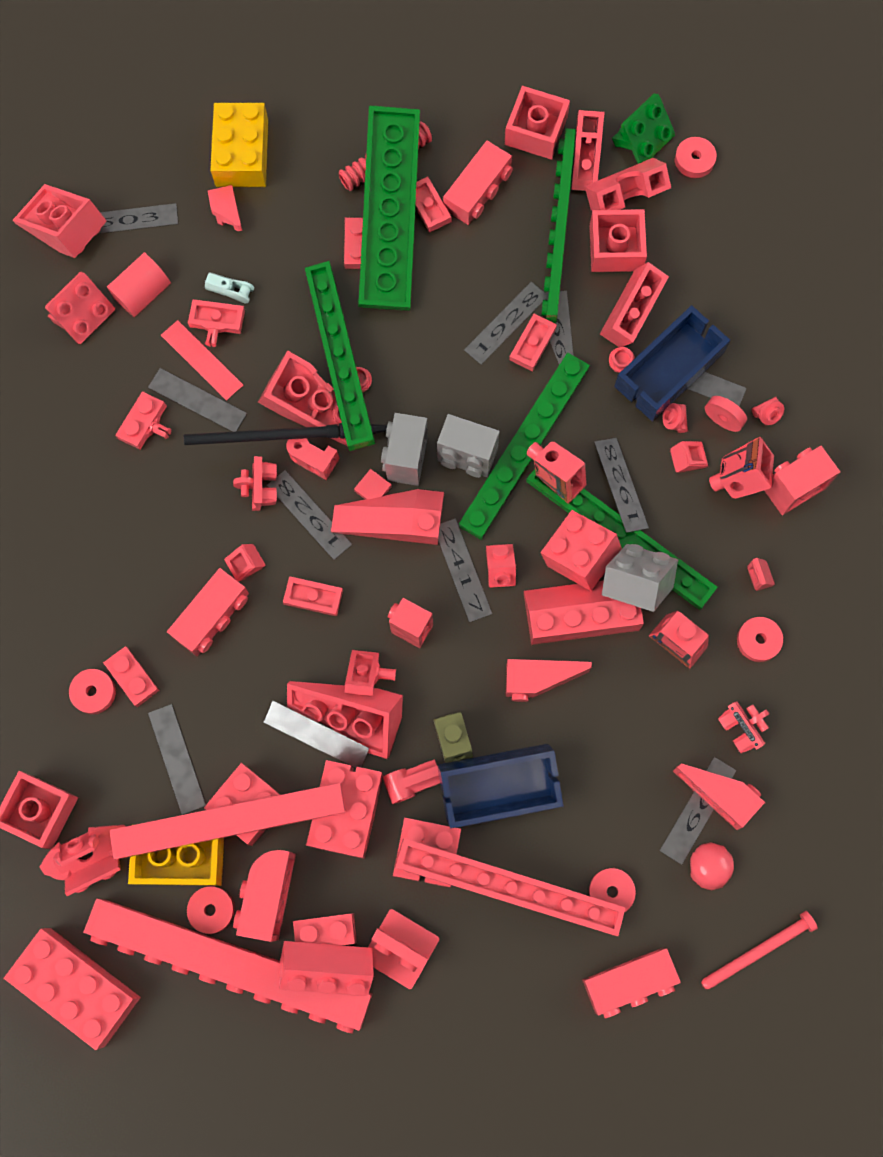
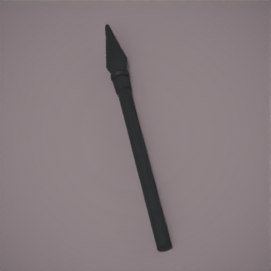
(328, 431)

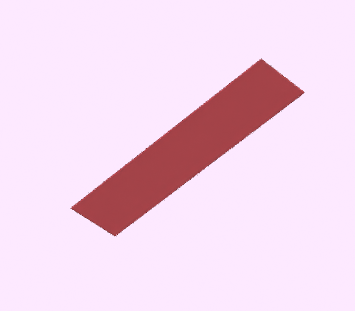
(202, 360)

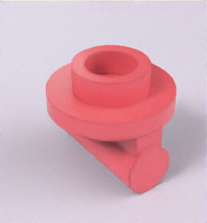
(769, 411)
(675, 417)

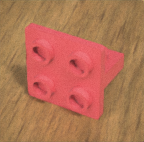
(79, 308)
(402, 948)

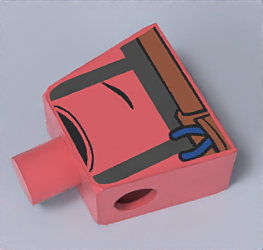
(558, 469)
(745, 470)
(681, 638)

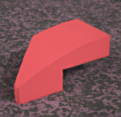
(224, 206)

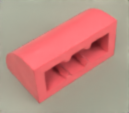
(138, 285)

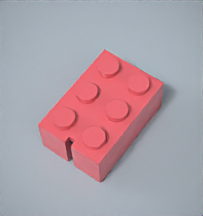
(348, 831)

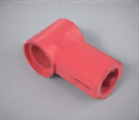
(405, 783)

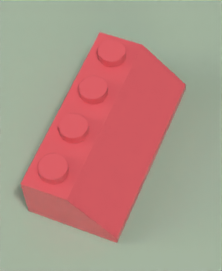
(577, 613)

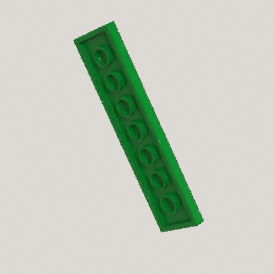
(389, 208)

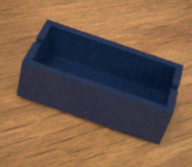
(671, 363)
(500, 785)

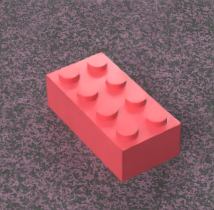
(72, 988)

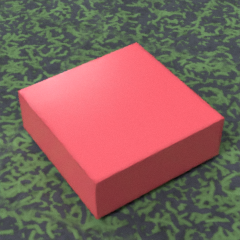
(372, 486)

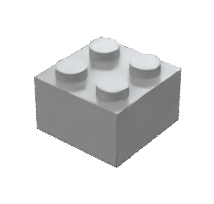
(467, 446)
(405, 449)
(640, 577)

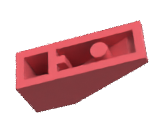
(587, 148)
(534, 677)
(727, 796)

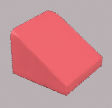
(688, 456)
(244, 561)
(760, 574)

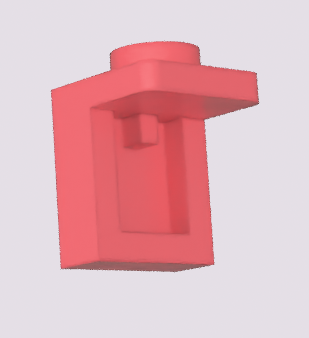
(501, 565)

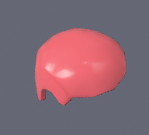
(711, 866)

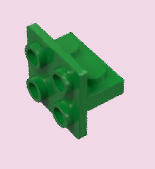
(645, 130)

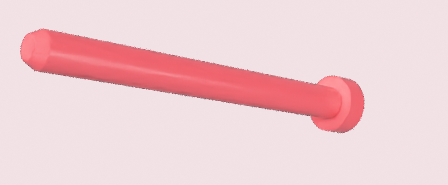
(806, 922)

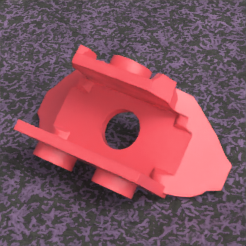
(64, 861)

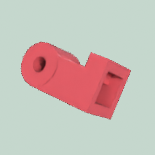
(312, 458)

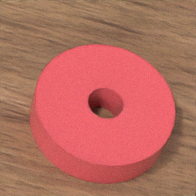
(695, 147)
(726, 413)
(768, 630)
(81, 685)
(618, 879)
(197, 910)

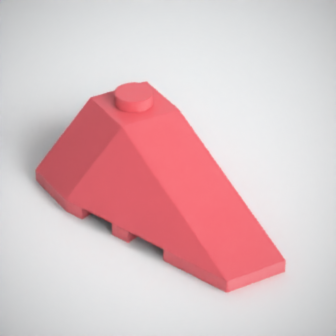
(301, 395)
(397, 516)
(362, 718)

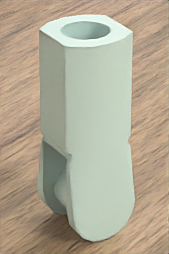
(226, 286)

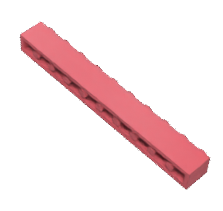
(217, 961)

